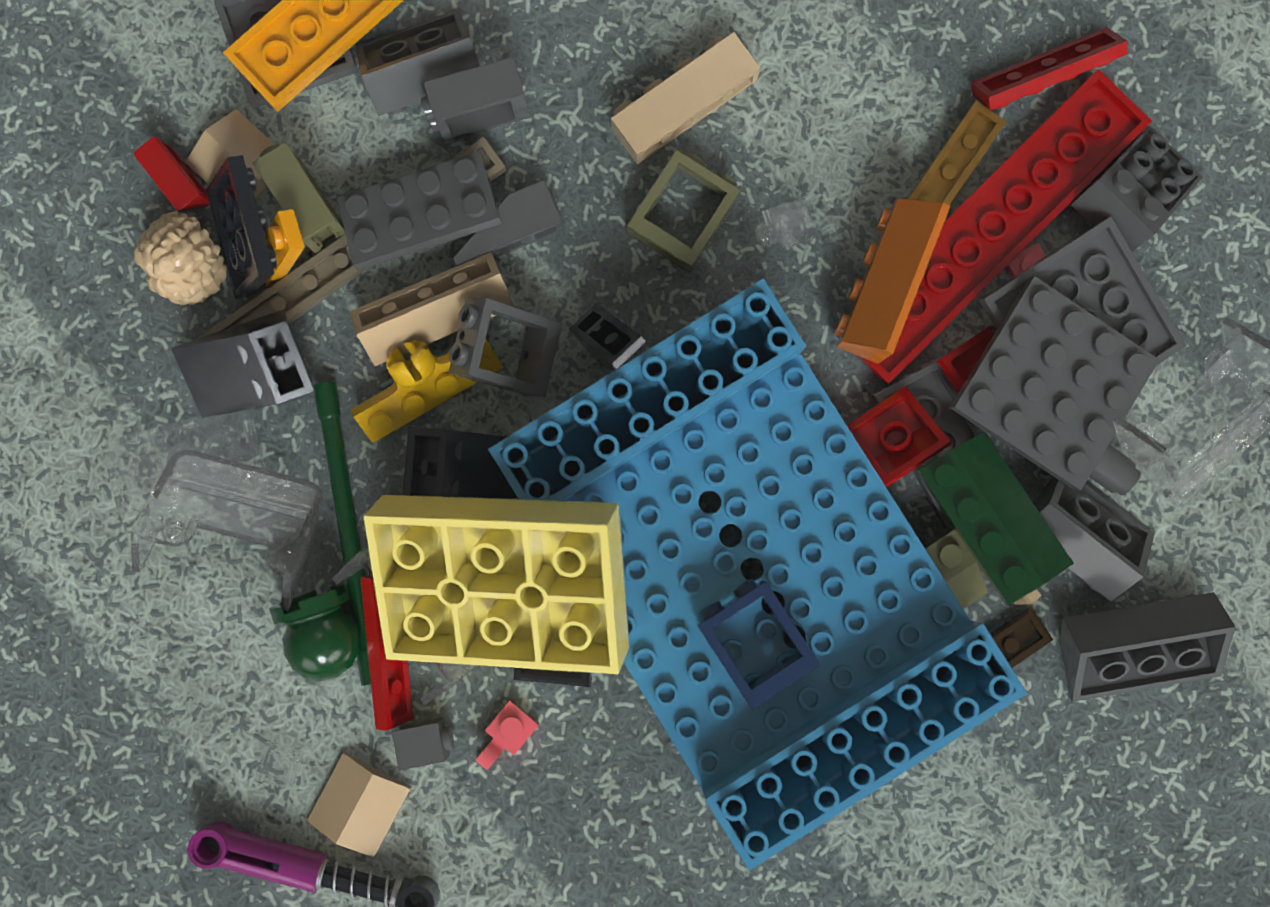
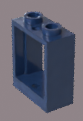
(781, 675)

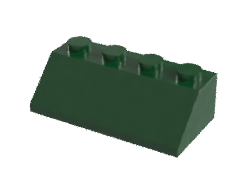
(995, 518)

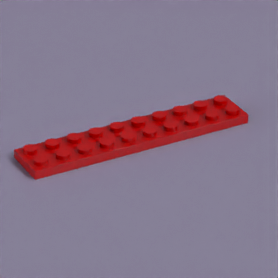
(1015, 209)

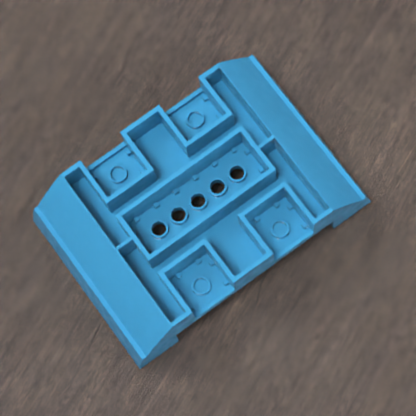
(897, 655)

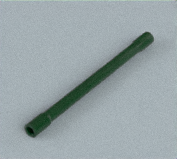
(329, 416)

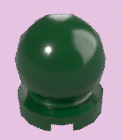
(318, 634)

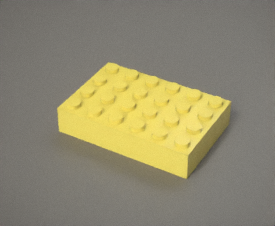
(500, 582)

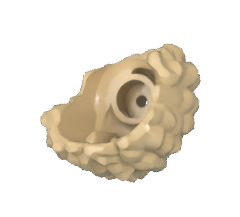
(180, 259)

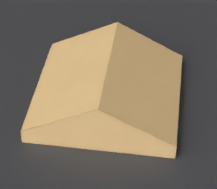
(228, 138)
(358, 805)

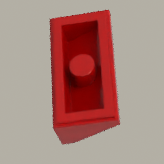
(171, 175)

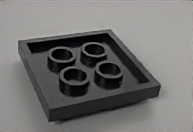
(241, 227)

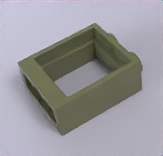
(297, 190)
(662, 241)

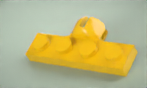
(417, 388)

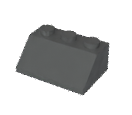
(401, 61)
(1098, 535)

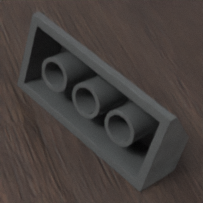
(1145, 646)

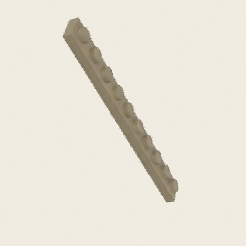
(326, 270)

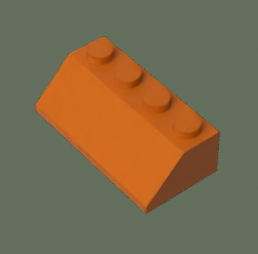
(891, 278)

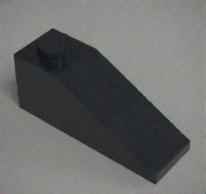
(606, 337)

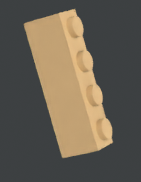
(684, 97)
(426, 308)

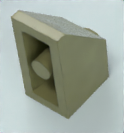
(956, 566)

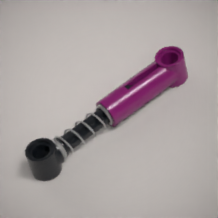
(301, 867)

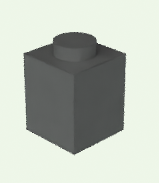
(422, 743)

